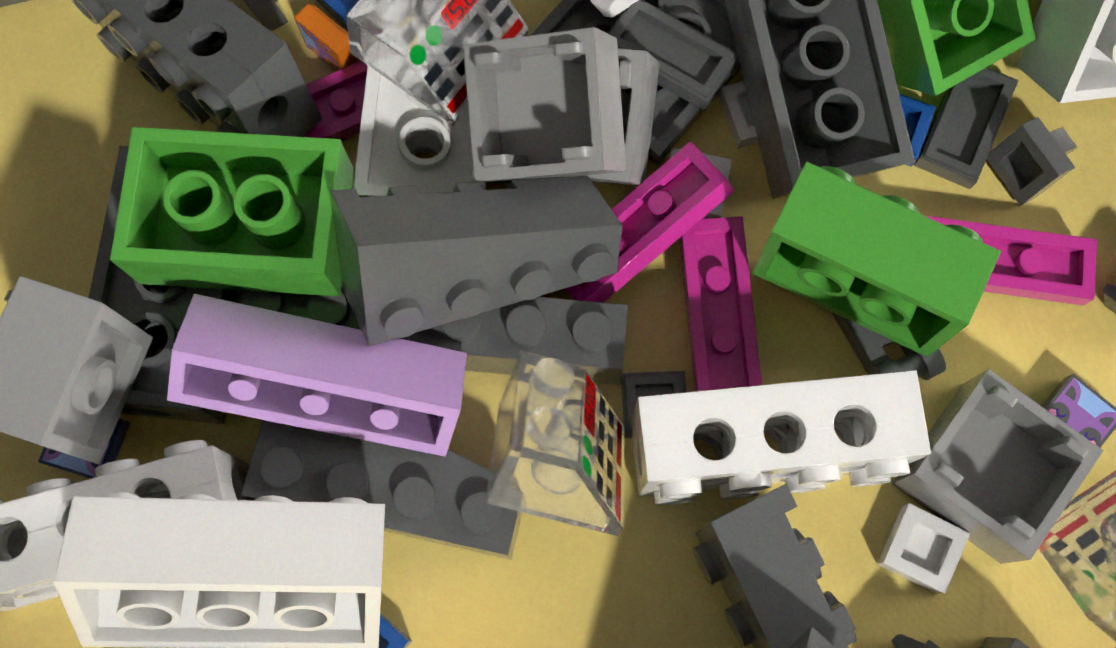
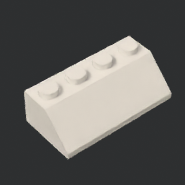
(222, 572)

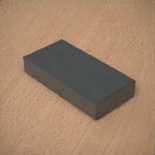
(688, 60)
(966, 127)

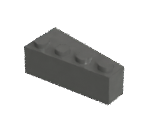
(464, 252)
(421, 491)
(770, 575)

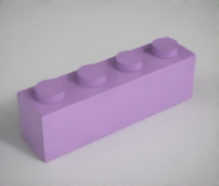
(316, 376)

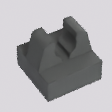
(1032, 159)

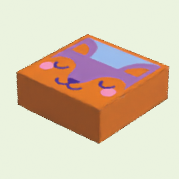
(325, 37)

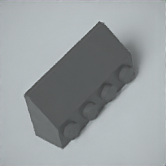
(819, 87)

